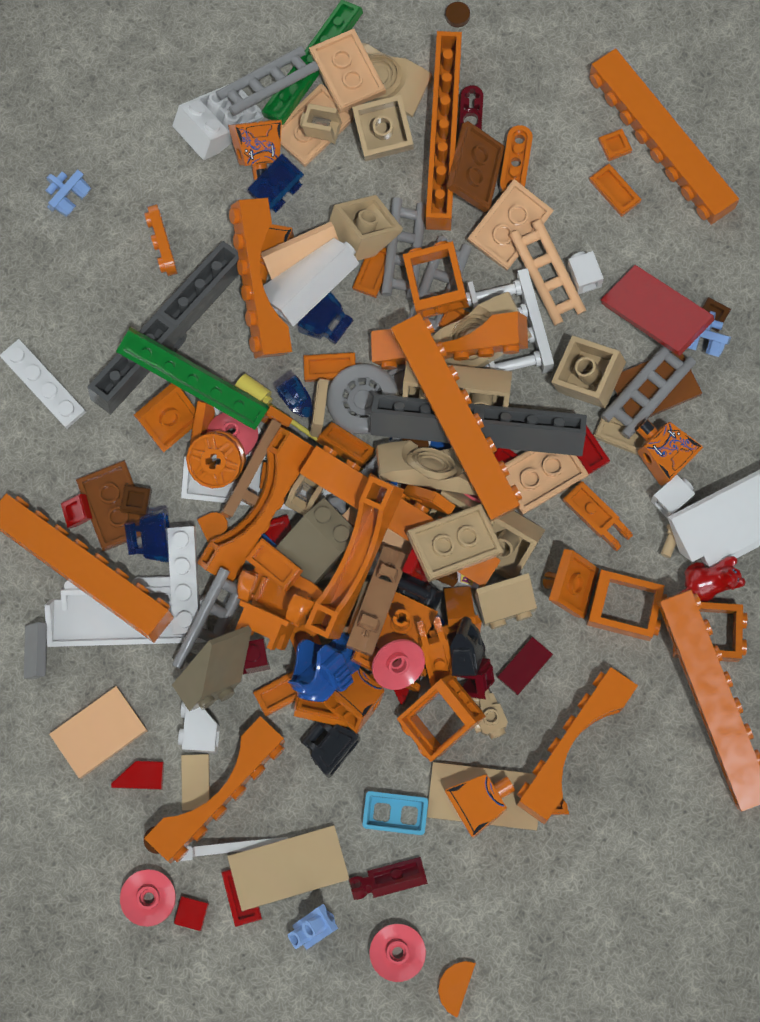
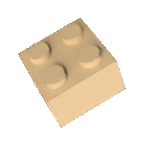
(383, 127)
(588, 371)

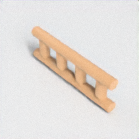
(550, 257)

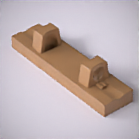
(240, 490)
(377, 602)

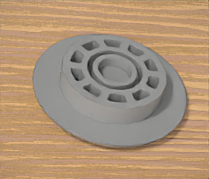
(360, 397)

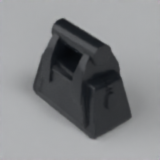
(419, 591)
(466, 649)
(333, 748)

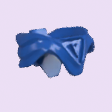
(322, 669)

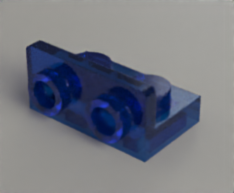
(276, 183)

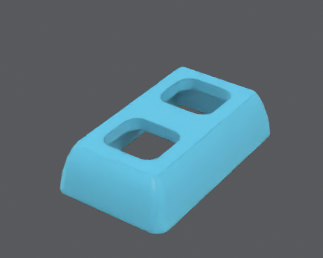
(396, 802)

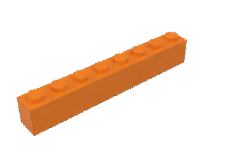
(443, 129)
(663, 137)
(455, 417)
(348, 485)
(82, 569)
(713, 696)

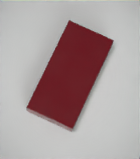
(525, 666)

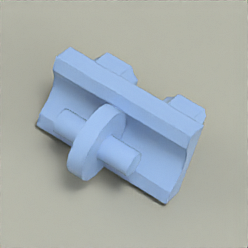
(74, 184)
(717, 341)
(312, 928)

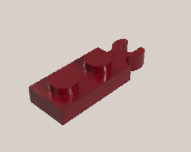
(389, 879)

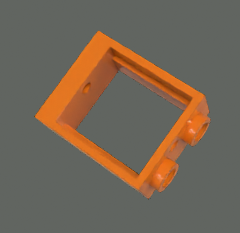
(441, 303)
(595, 619)
(739, 623)
(461, 704)

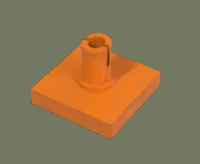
(167, 416)
(572, 583)
(403, 619)

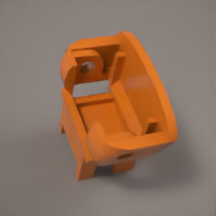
(272, 609)

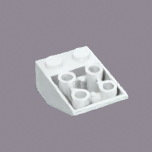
(206, 121)

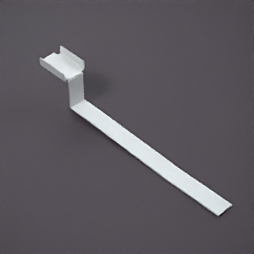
(227, 847)

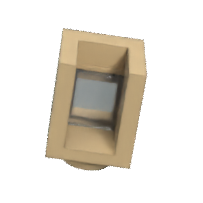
(321, 122)
(303, 495)

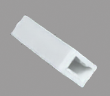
(310, 280)

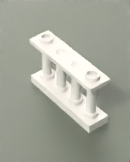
(530, 309)

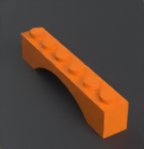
(268, 331)
(498, 334)
(285, 460)
(372, 521)
(546, 789)
(176, 832)

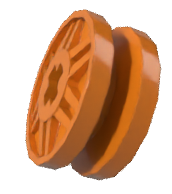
(205, 470)

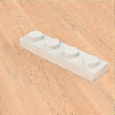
(42, 384)
(183, 577)

